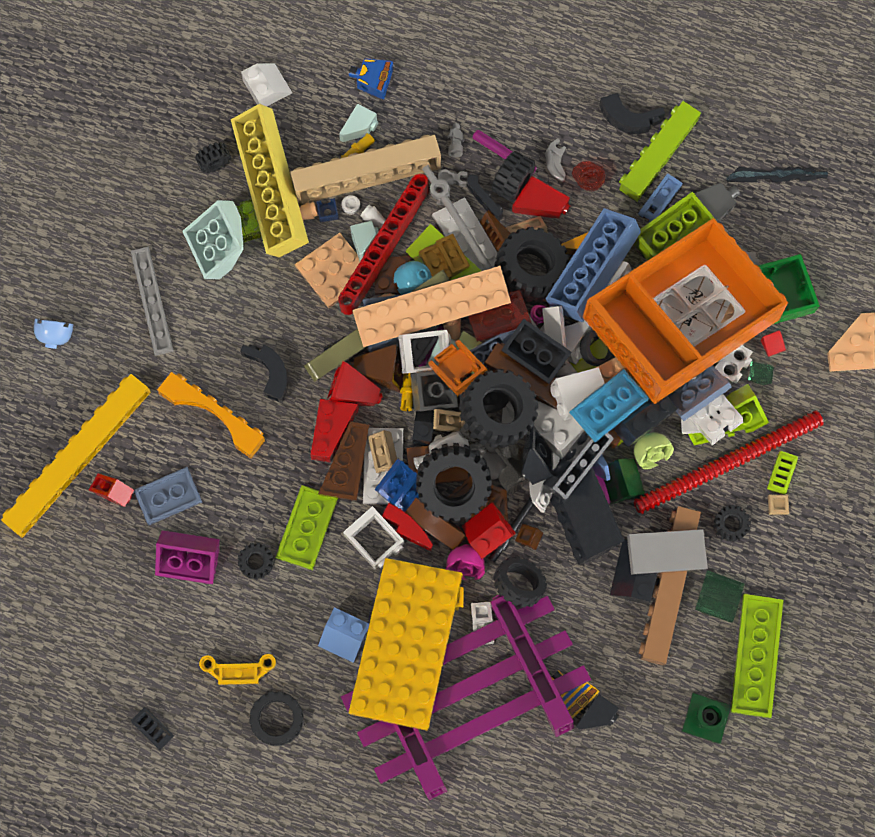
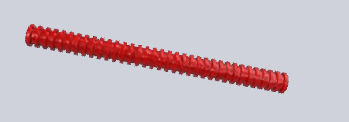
(728, 462)

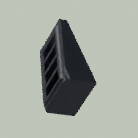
(135, 721)

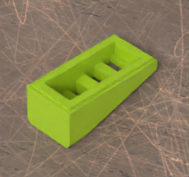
(788, 457)

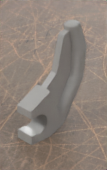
(553, 160)

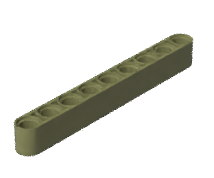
(352, 343)

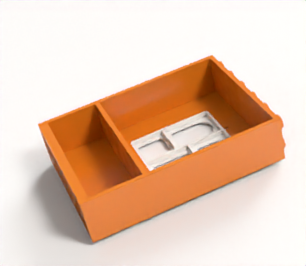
(650, 342)

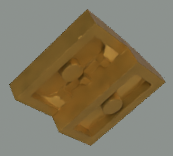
(444, 256)

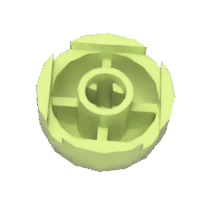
(651, 449)

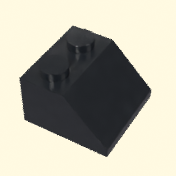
(536, 458)
(598, 715)

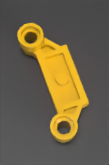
(238, 673)

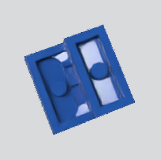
(399, 485)

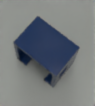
(322, 207)

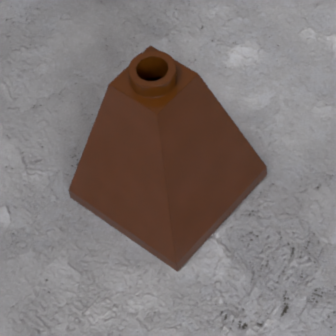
(382, 367)

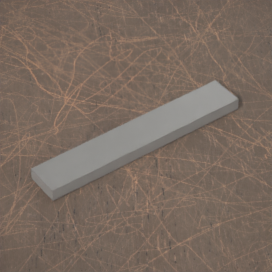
(152, 301)

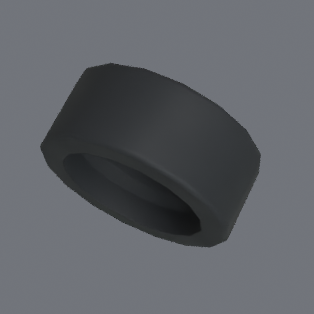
(586, 352)

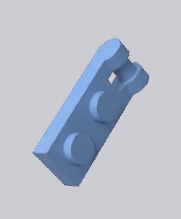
(661, 197)

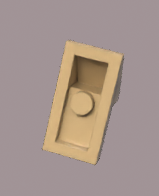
(447, 421)

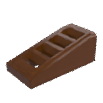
(498, 233)

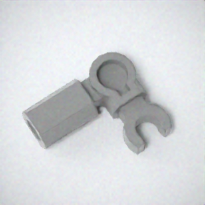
(451, 179)

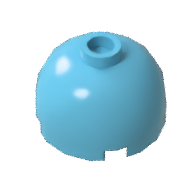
(410, 276)

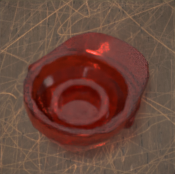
(589, 176)

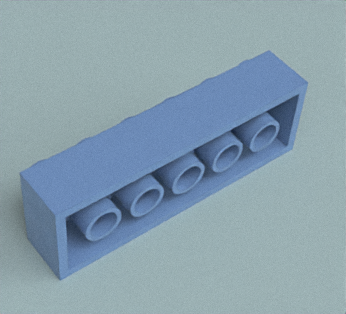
(594, 262)

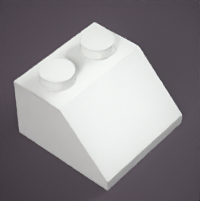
(265, 83)

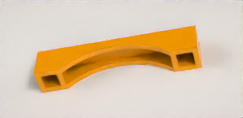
(181, 393)

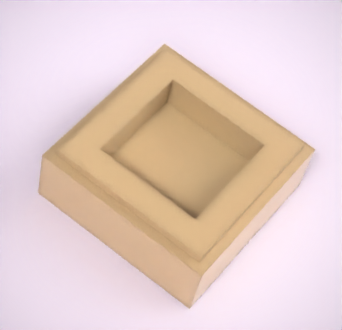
(778, 504)

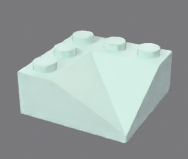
(216, 239)

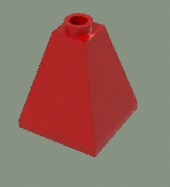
(353, 387)

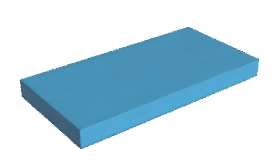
(609, 405)

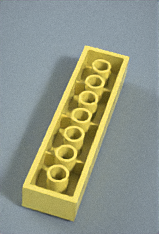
(269, 181)

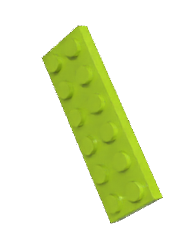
(756, 656)

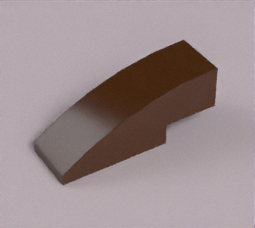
(443, 530)

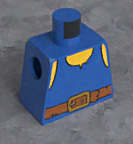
(373, 76)

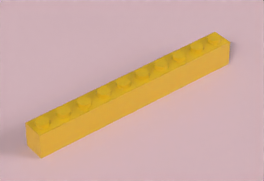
(75, 455)

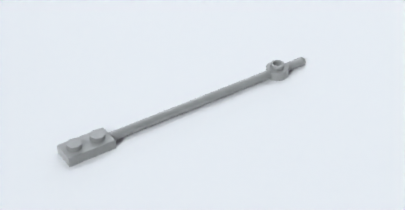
(441, 184)

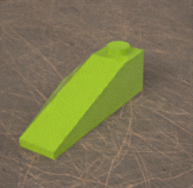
(748, 407)

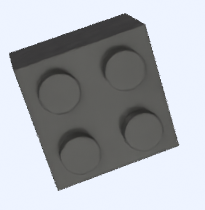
(431, 392)

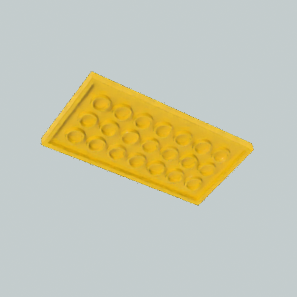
(406, 644)

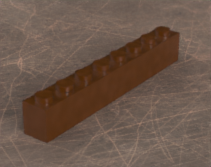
(500, 360)

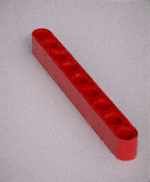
(376, 248)

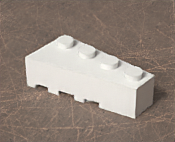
(556, 432)

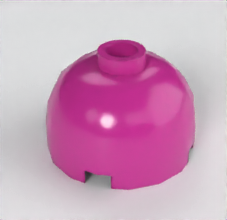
(467, 561)

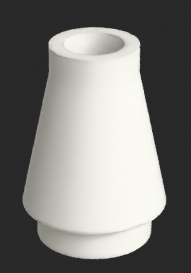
(372, 214)

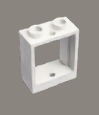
(406, 351)
(360, 524)

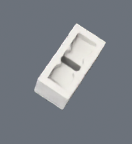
(734, 365)

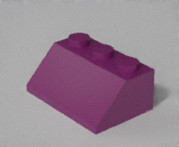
(186, 557)

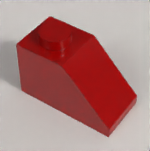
(111, 489)

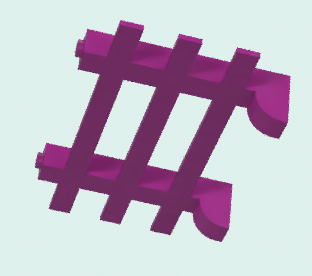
(526, 658)

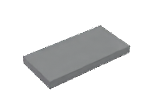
(667, 551)

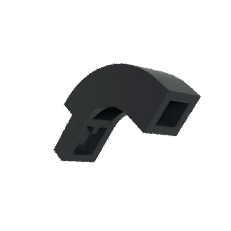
(627, 121)
(278, 380)

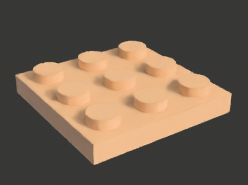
(329, 268)

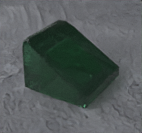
(761, 373)

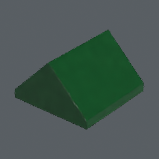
(624, 481)

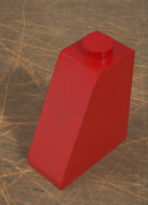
(541, 200)

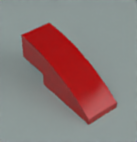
(407, 527)

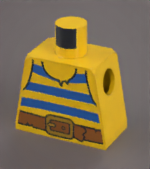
(578, 697)

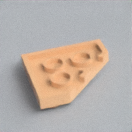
(855, 347)

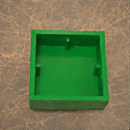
(793, 281)

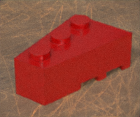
(330, 428)

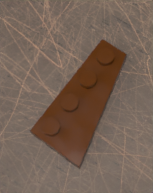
(345, 471)

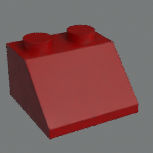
(487, 530)

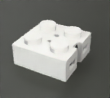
(717, 419)

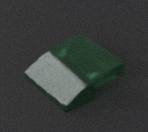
(719, 596)

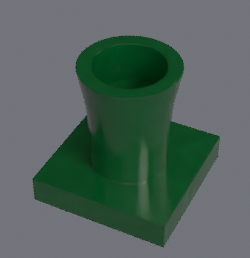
(697, 723)

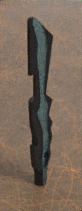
(744, 174)

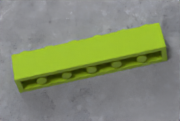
(660, 151)

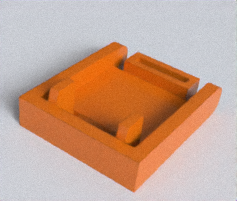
(456, 365)

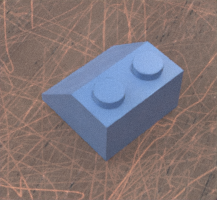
(344, 635)

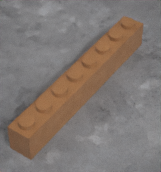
(667, 598)

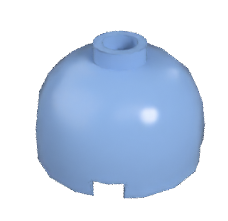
(52, 332)

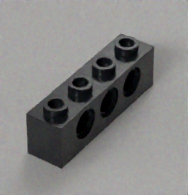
(576, 464)

